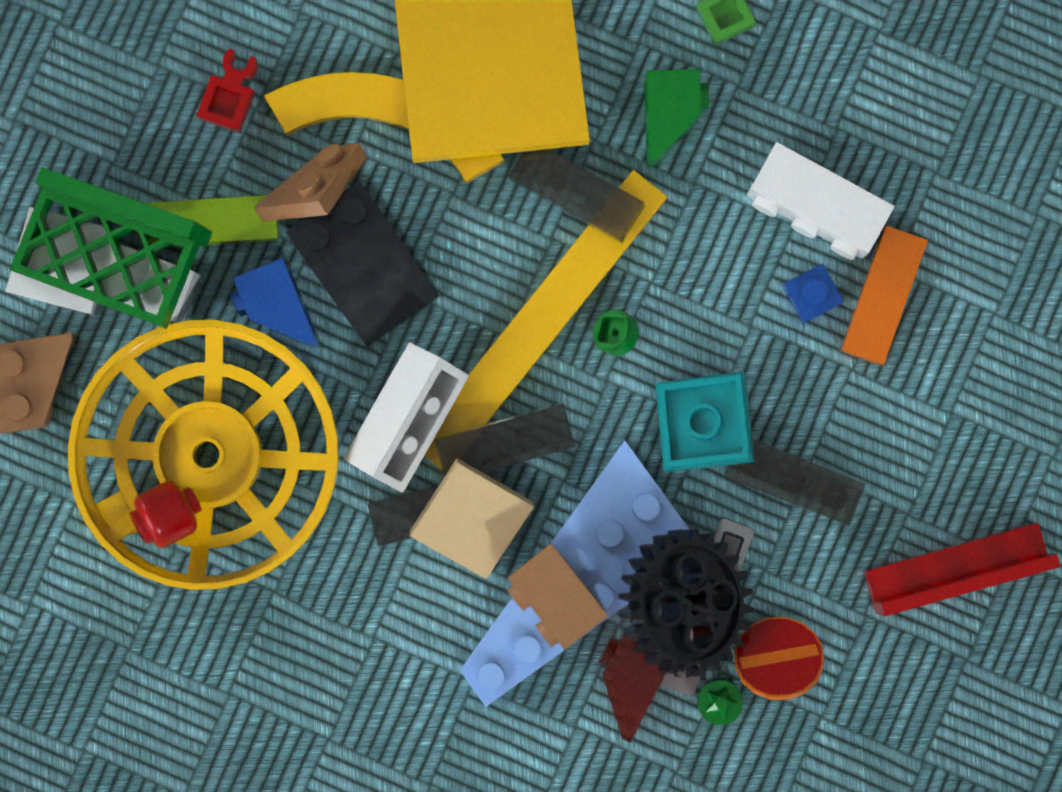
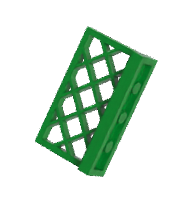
(131, 216)

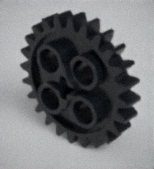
(668, 635)

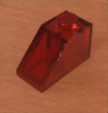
(628, 683)

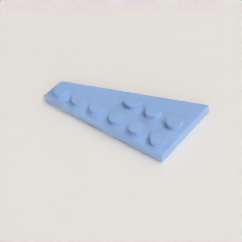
(596, 542)

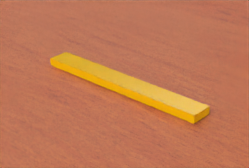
(543, 318)

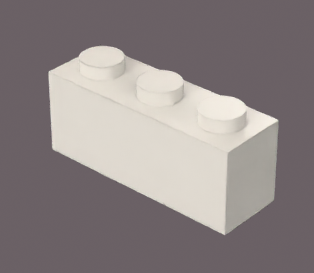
(819, 202)
(406, 417)

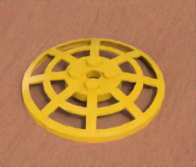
(184, 432)

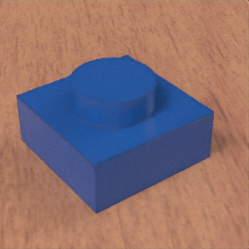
(812, 293)

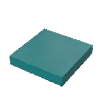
(704, 422)

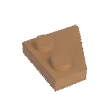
(315, 185)
(30, 380)

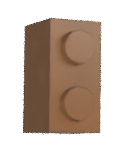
(556, 597)

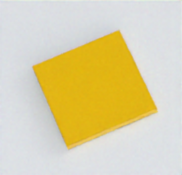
(490, 77)

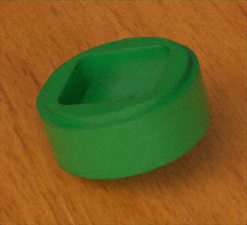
(616, 332)
(719, 702)

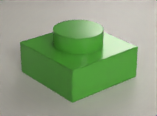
(725, 18)

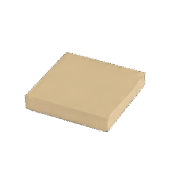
(471, 518)

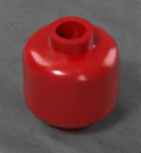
(165, 514)

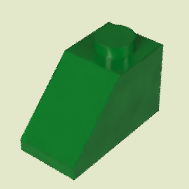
(671, 109)

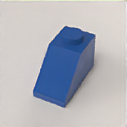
(274, 302)

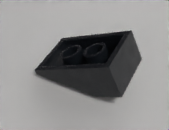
(363, 264)

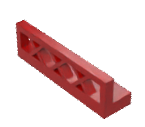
(959, 569)

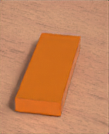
(883, 295)

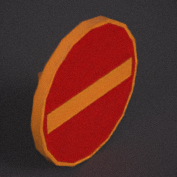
(779, 658)

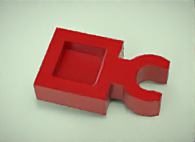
(227, 99)

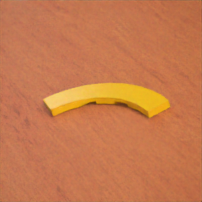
(356, 96)

